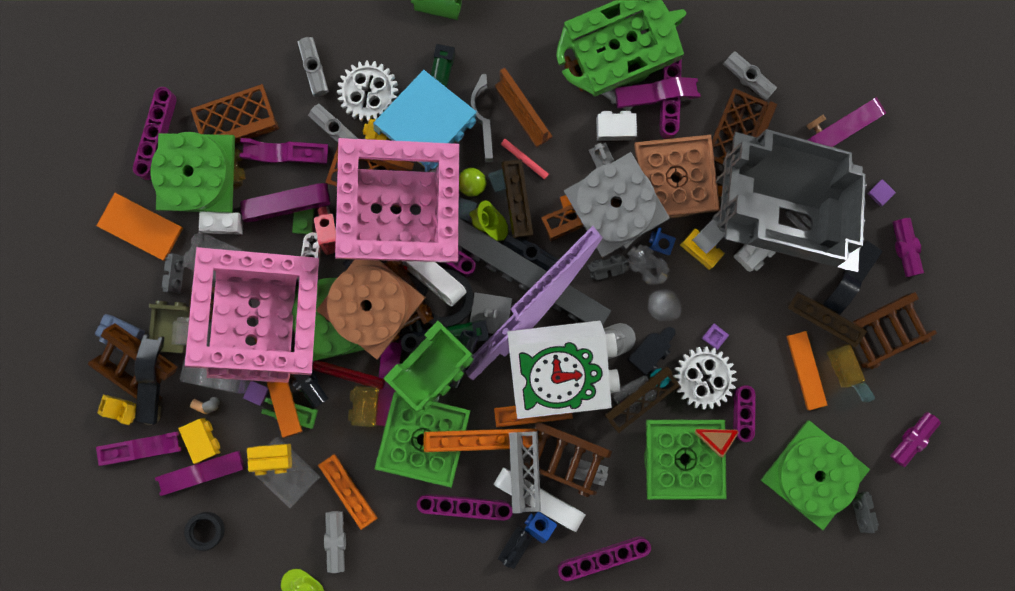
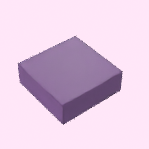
(881, 192)
(715, 336)
(256, 393)

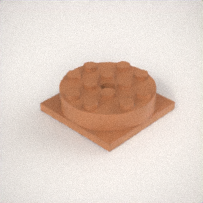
(694, 165)
(391, 302)

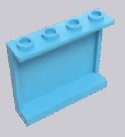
(426, 114)

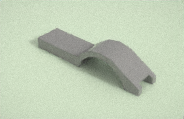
(480, 87)

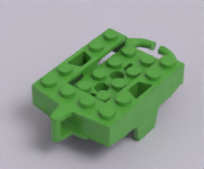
(610, 67)

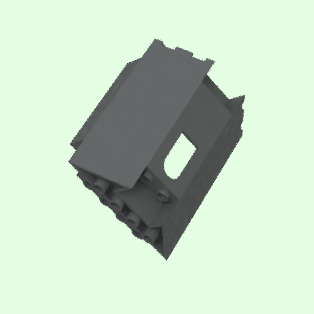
(800, 178)

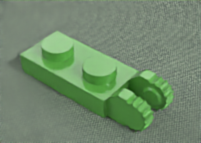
(305, 414)

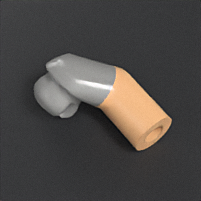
(206, 407)

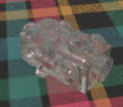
(642, 260)

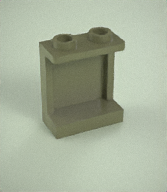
(162, 320)

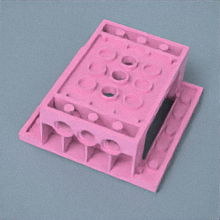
(401, 236)
(238, 280)

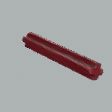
(348, 374)

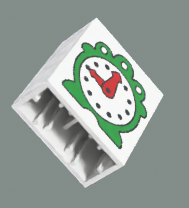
(562, 369)

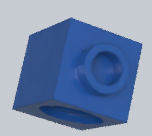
(548, 526)

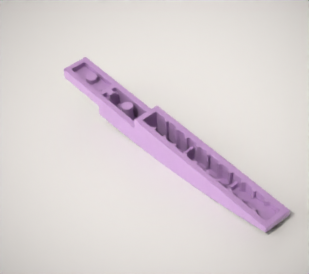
(536, 300)

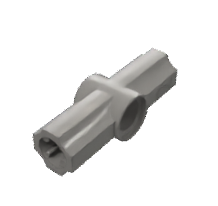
(310, 56)
(740, 67)
(326, 121)
(335, 541)

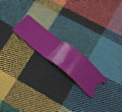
(656, 92)
(284, 152)
(388, 360)
(138, 448)
(200, 473)

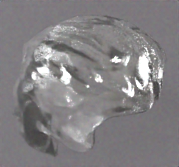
(664, 305)

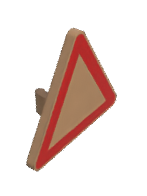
(717, 439)

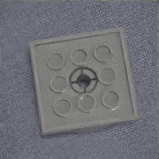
(620, 225)

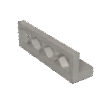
(517, 472)

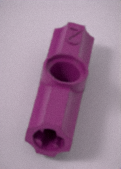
(908, 247)
(915, 439)

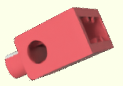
(326, 230)

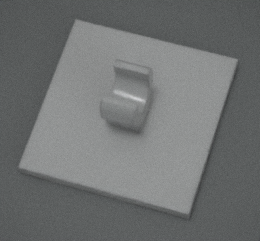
(492, 308)

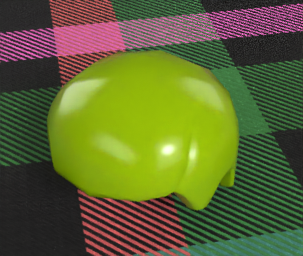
(472, 182)

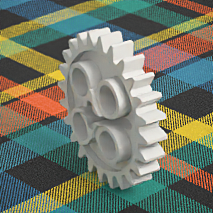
(351, 88)
(720, 369)

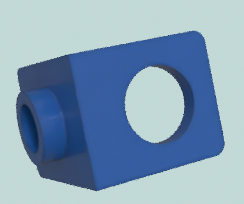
(654, 240)

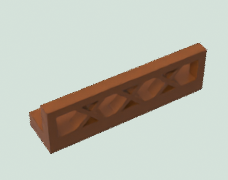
(566, 228)

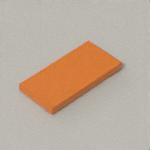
(139, 226)

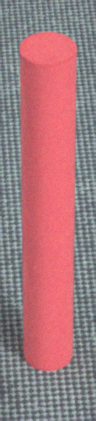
(525, 159)

